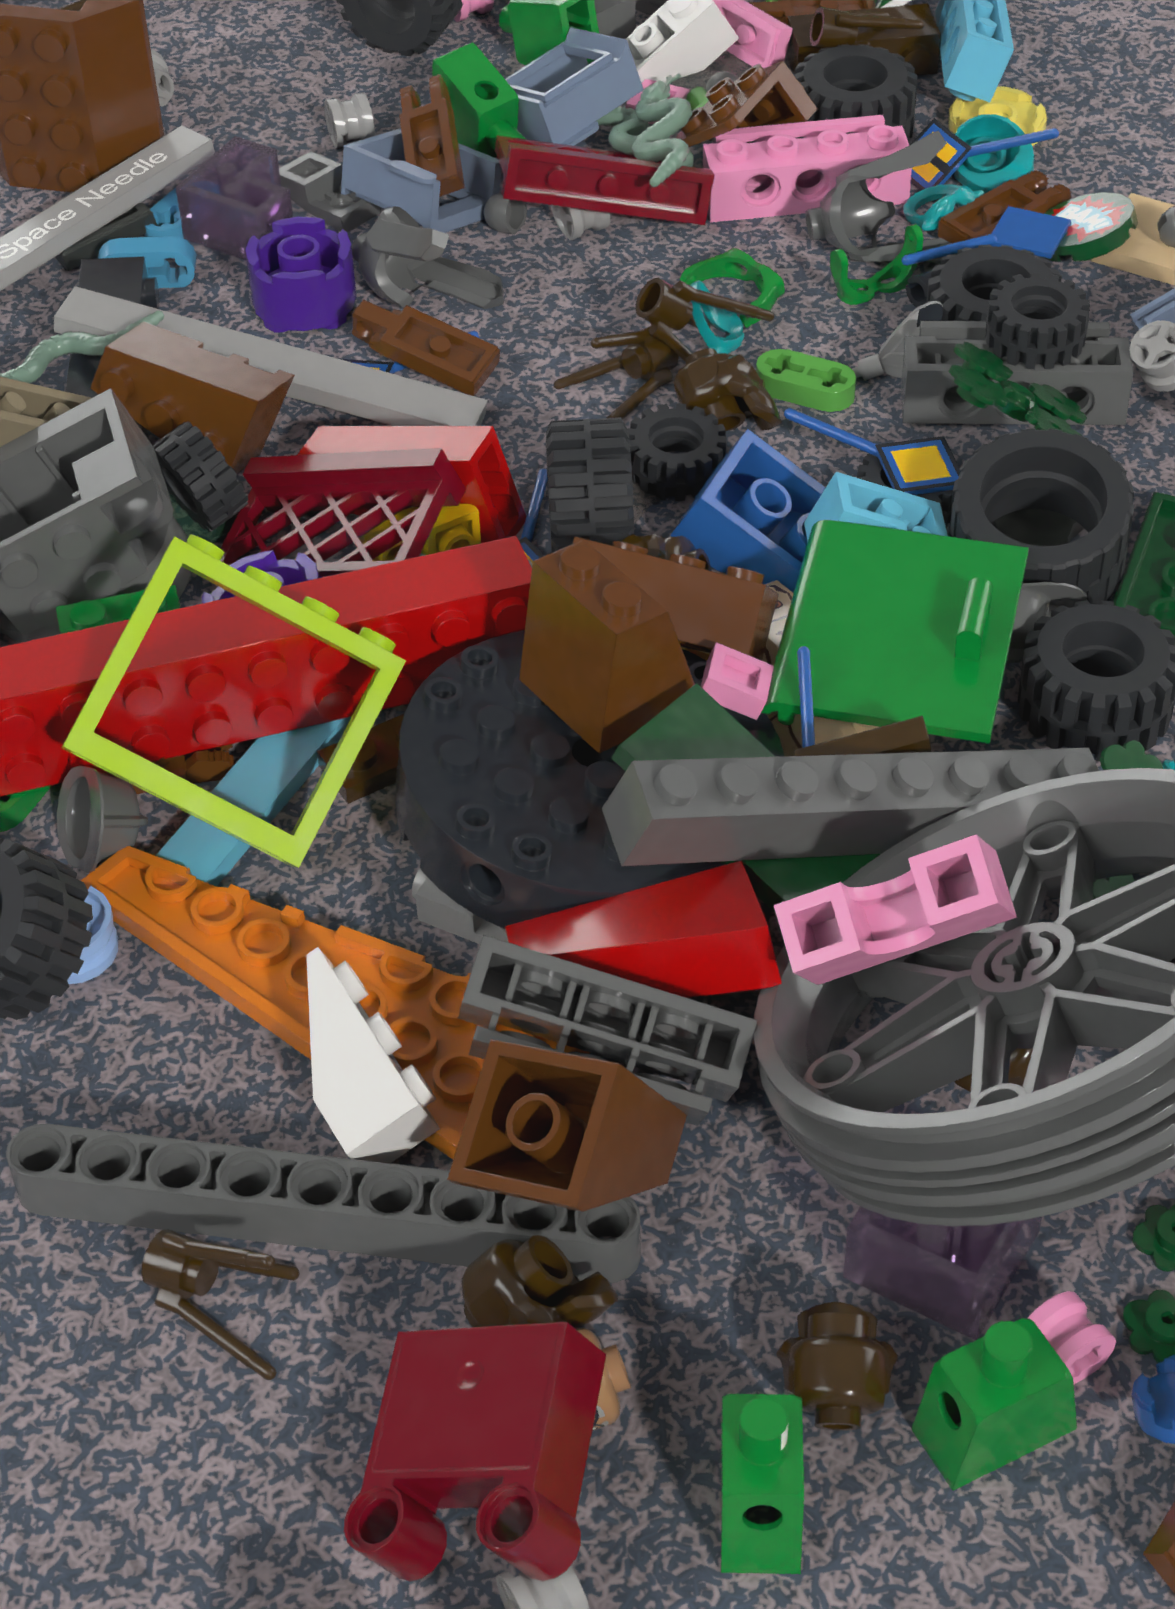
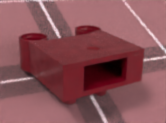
(484, 1425)

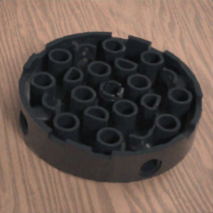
(511, 796)

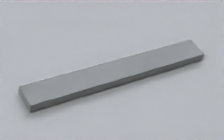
(317, 377)

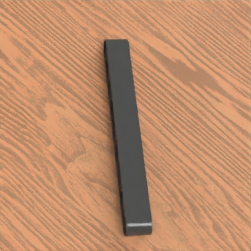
(140, 1177)

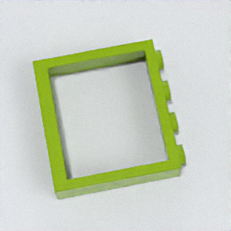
(310, 617)

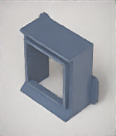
(565, 95)
(380, 175)

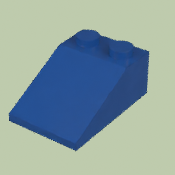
(753, 512)

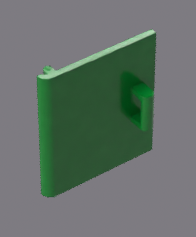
(900, 628)

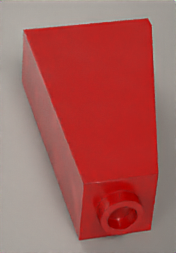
(471, 451)
(675, 936)

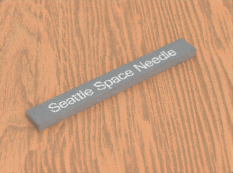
(100, 202)

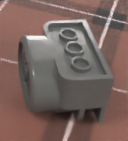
(80, 516)

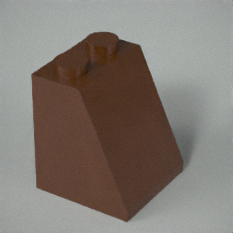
(598, 647)
(564, 1130)

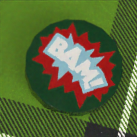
(1097, 225)

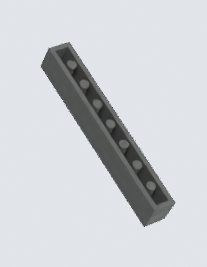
(809, 802)

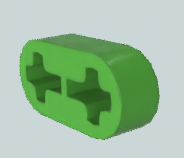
(807, 380)

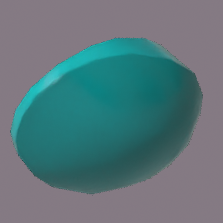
(993, 168)

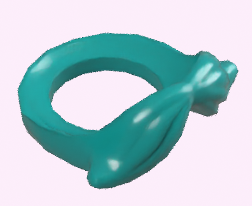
(948, 197)
(719, 319)

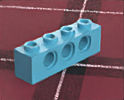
(973, 46)

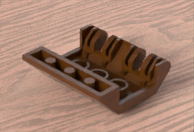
(74, 92)

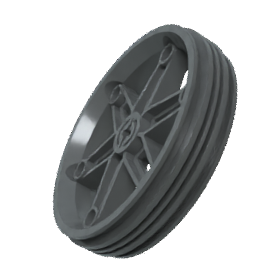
(973, 1000)

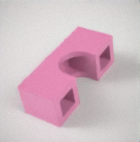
(856, 928)

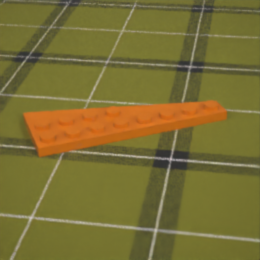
(260, 966)

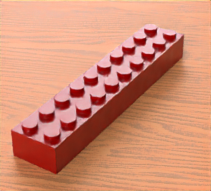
(242, 674)

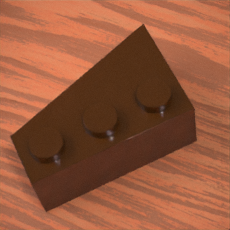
(176, 381)
(701, 602)

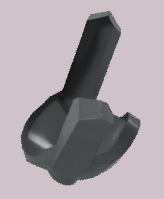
(854, 211)
(400, 250)

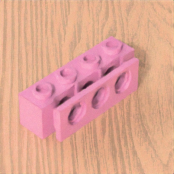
(793, 174)

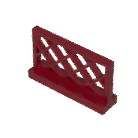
(600, 181)
(337, 487)

